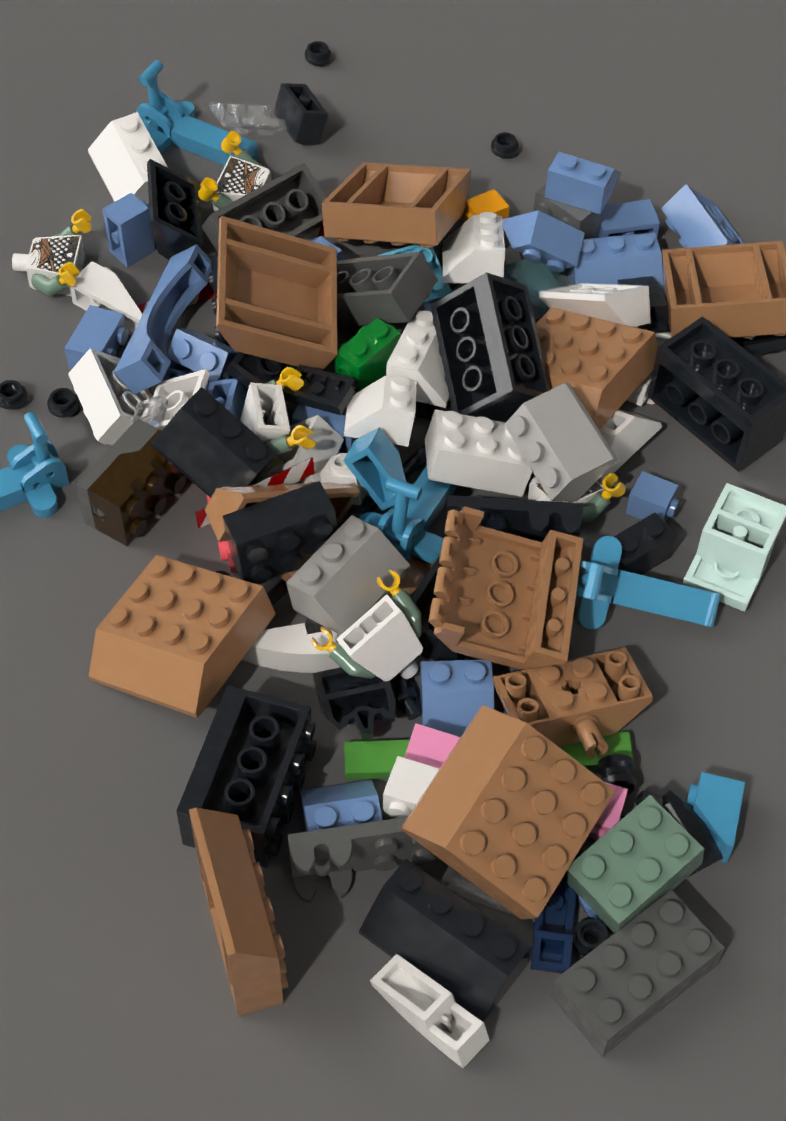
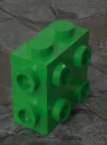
(367, 353)

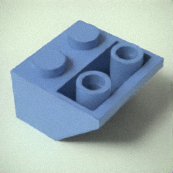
(195, 352)

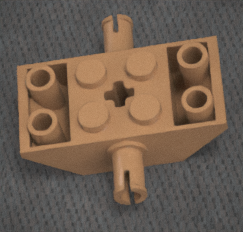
(577, 698)

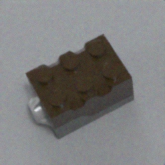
(128, 485)

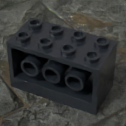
(489, 347)
(719, 393)
(251, 766)

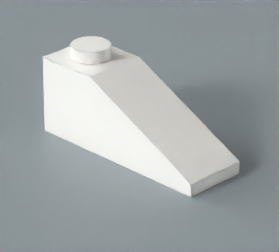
(103, 289)

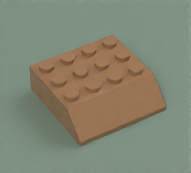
(396, 204)
(729, 285)
(276, 295)
(596, 358)
(178, 634)
(508, 811)
(239, 910)

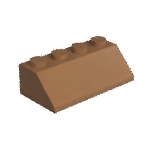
(235, 498)

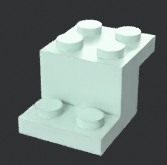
(736, 546)

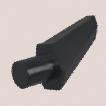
(405, 697)

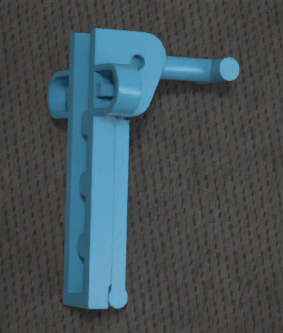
(176, 123)
(33, 473)
(412, 516)
(603, 583)

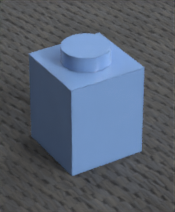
(652, 495)

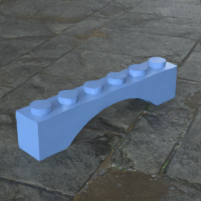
(146, 354)

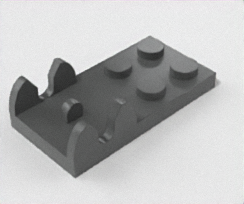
(350, 849)

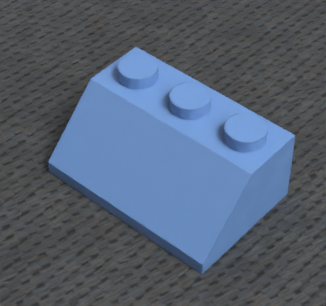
(698, 220)
(617, 258)

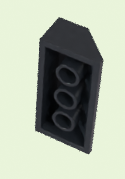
(445, 939)

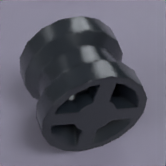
(617, 771)

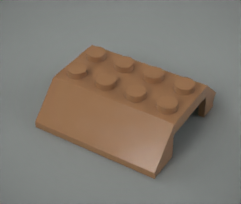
(505, 593)

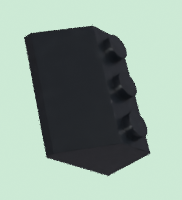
(173, 210)
(212, 445)

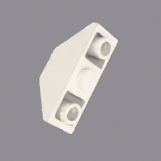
(626, 435)

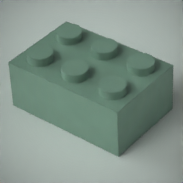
(634, 864)

